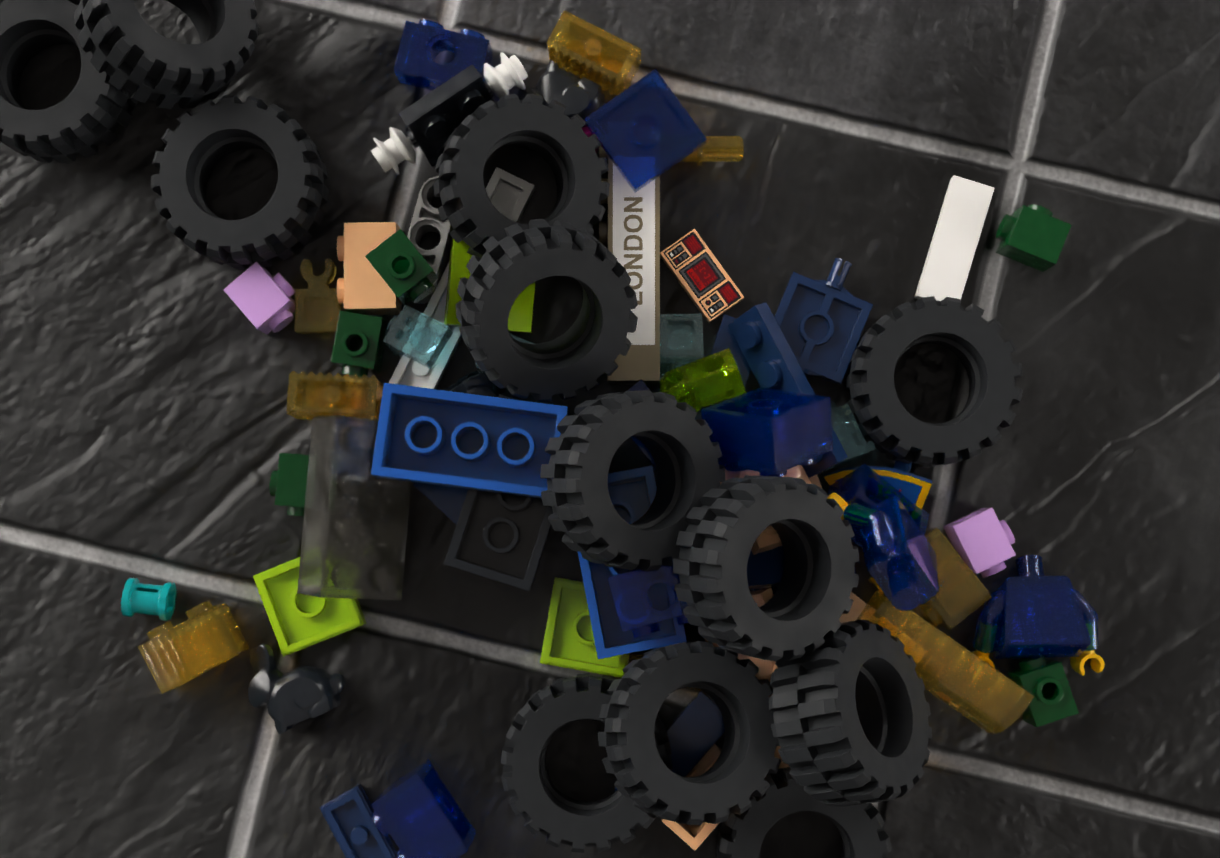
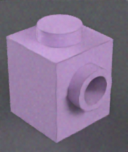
(263, 298)
(982, 541)

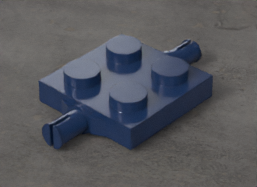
(822, 322)

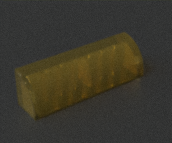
(951, 669)

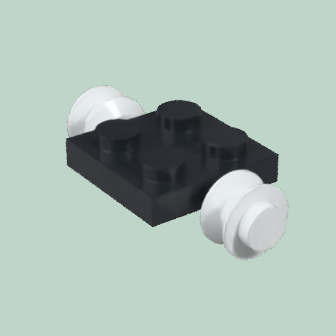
(444, 109)

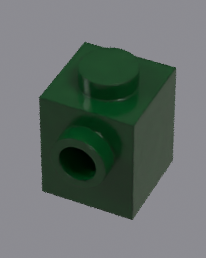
(1032, 237)
(403, 268)
(359, 343)
(290, 482)
(1050, 689)

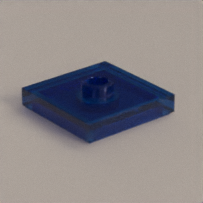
(645, 130)

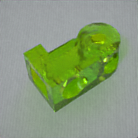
(704, 380)

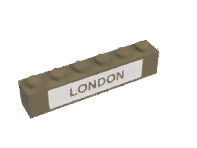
(635, 241)

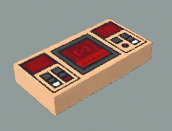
(701, 276)

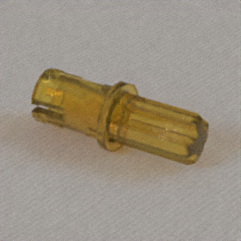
(718, 150)

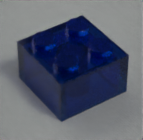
(770, 430)
(423, 816)

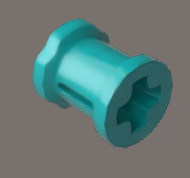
(148, 599)

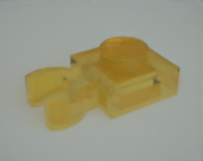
(318, 305)

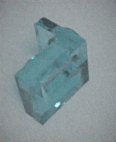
(416, 336)
(680, 340)

